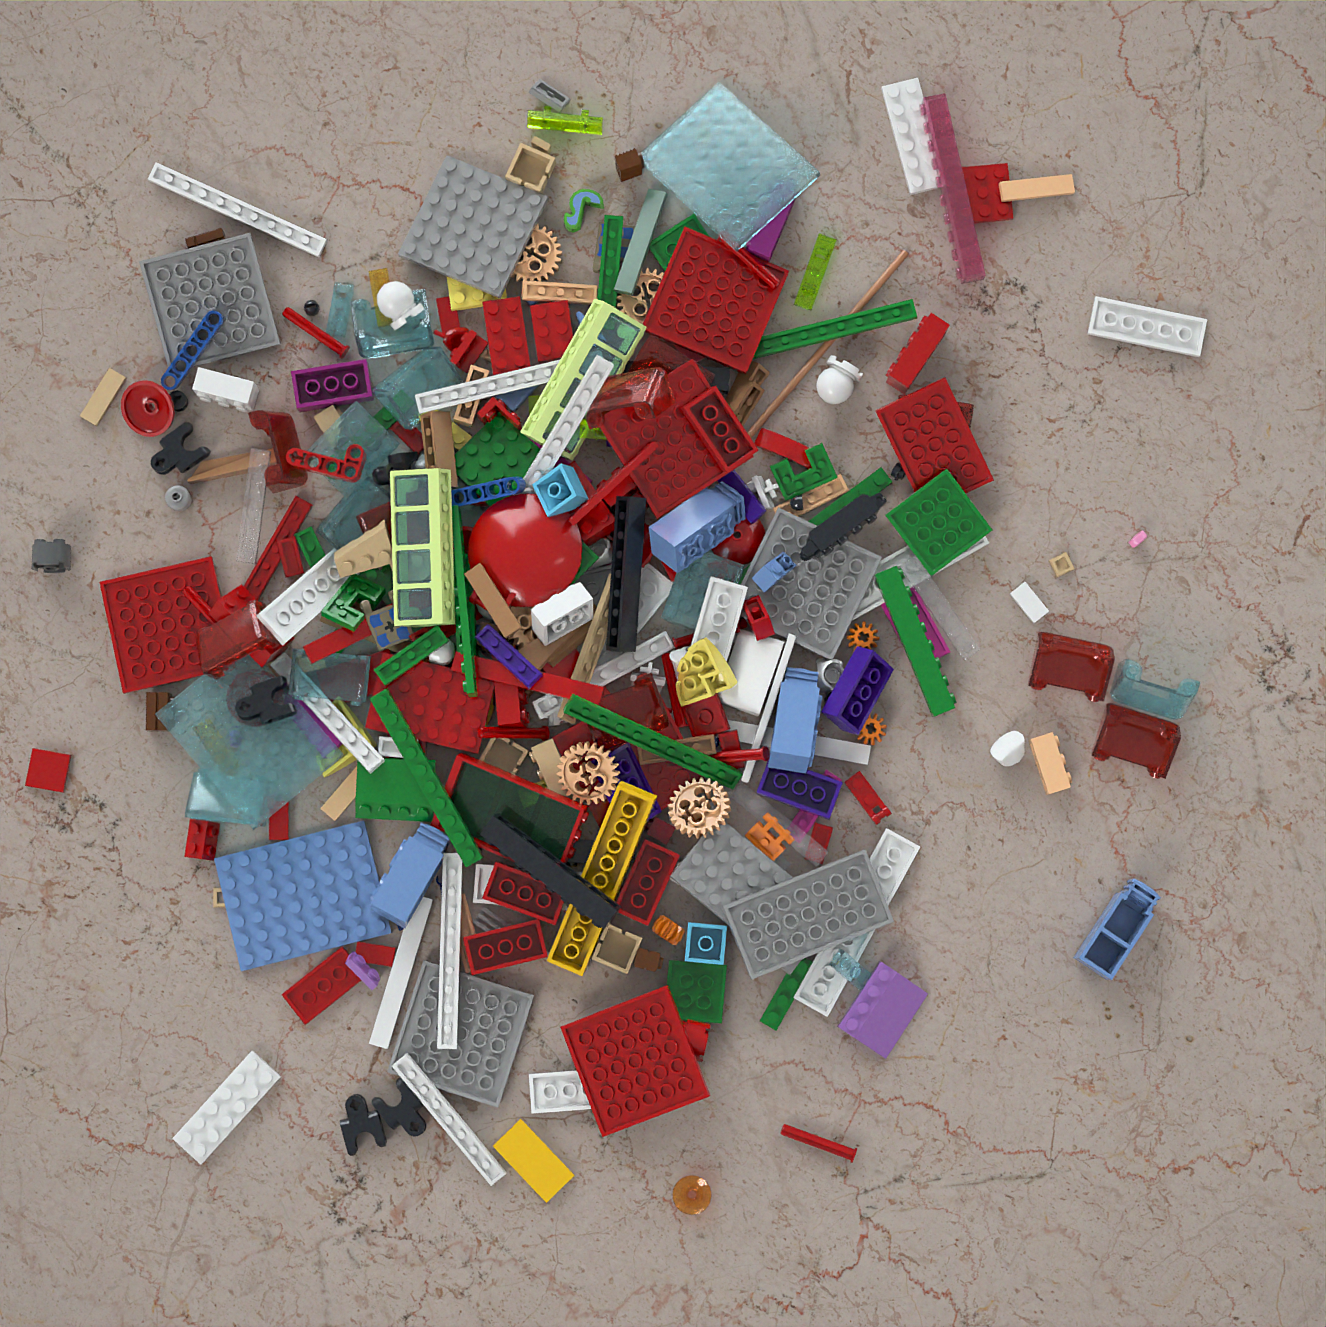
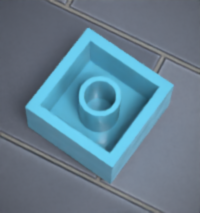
(705, 943)

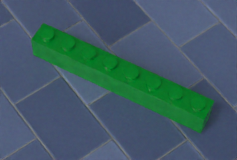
(914, 641)

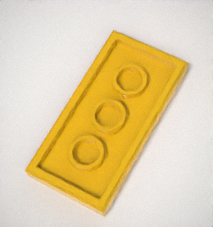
(533, 1160)

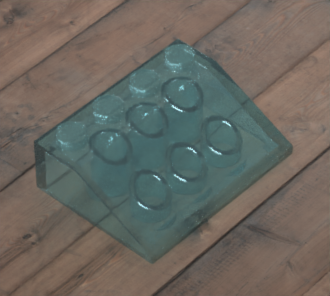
(351, 428)
(691, 585)

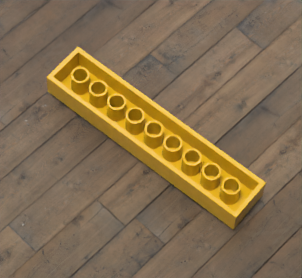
(605, 871)

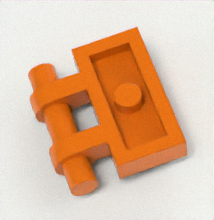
(765, 840)

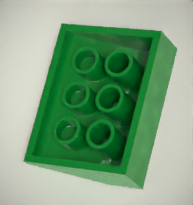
(391, 793)

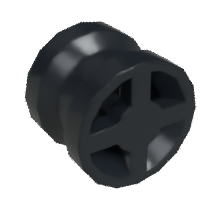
(181, 400)

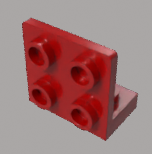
(489, 410)

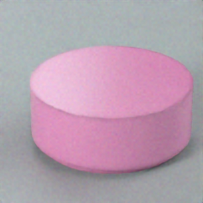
(1137, 539)

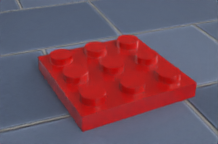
(984, 192)

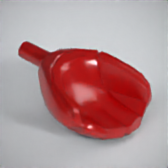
(452, 337)

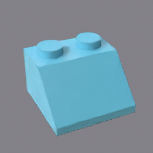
(560, 490)

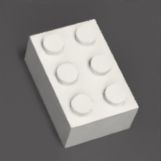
(225, 389)
(562, 613)

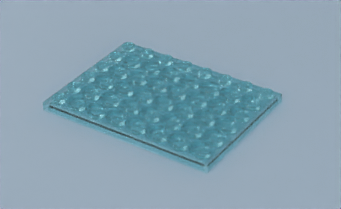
(728, 166)
(248, 761)

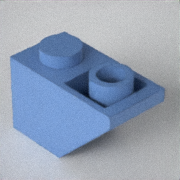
(773, 571)

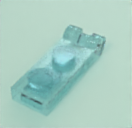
(339, 310)
(850, 969)

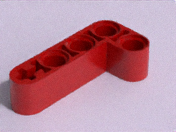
(325, 461)

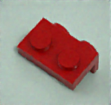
(468, 351)
(202, 839)

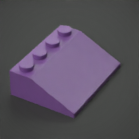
(882, 1009)

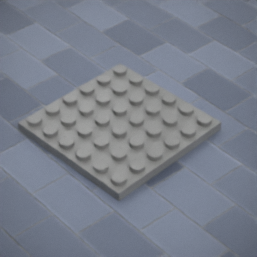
(473, 226)
(208, 278)
(818, 594)
(487, 1041)

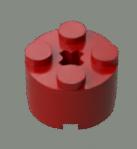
(697, 1036)

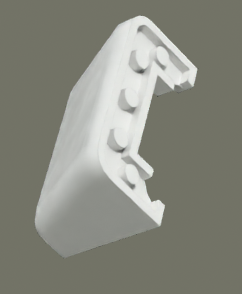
(753, 668)

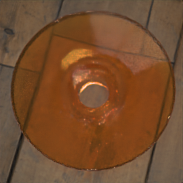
(692, 1205)

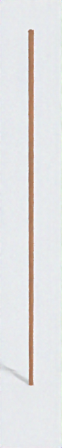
(816, 356)

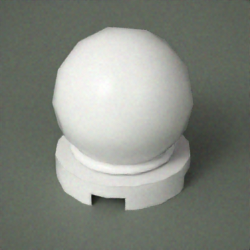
(397, 302)
(836, 383)

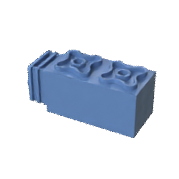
(696, 526)
(796, 721)
(410, 875)
(1118, 929)

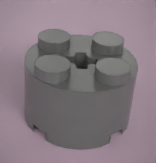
(51, 556)

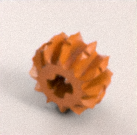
(865, 631)
(876, 726)
(668, 930)

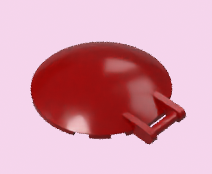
(525, 550)

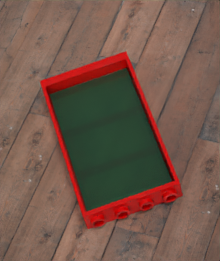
(542, 814)

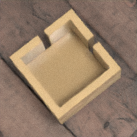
(530, 168)
(503, 755)
(617, 949)

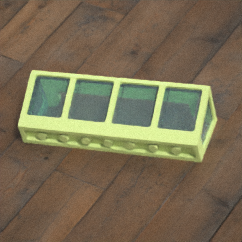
(602, 333)
(422, 547)

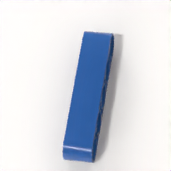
(183, 354)
(487, 490)

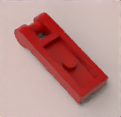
(867, 797)

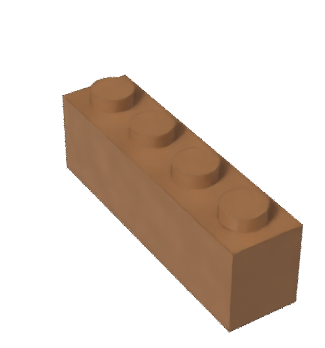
(439, 442)

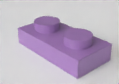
(362, 970)

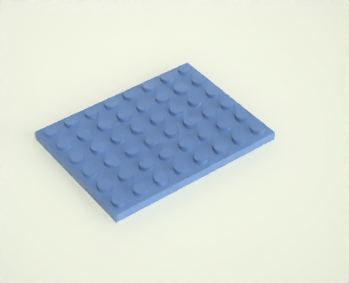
(301, 895)

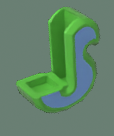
(577, 206)

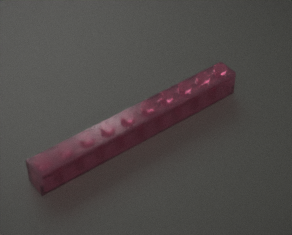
(953, 188)

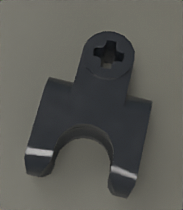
(175, 455)
(396, 462)
(261, 702)
(404, 1112)
(360, 1121)

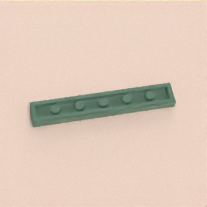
(640, 242)

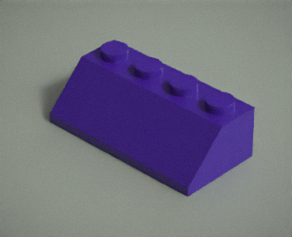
(629, 772)

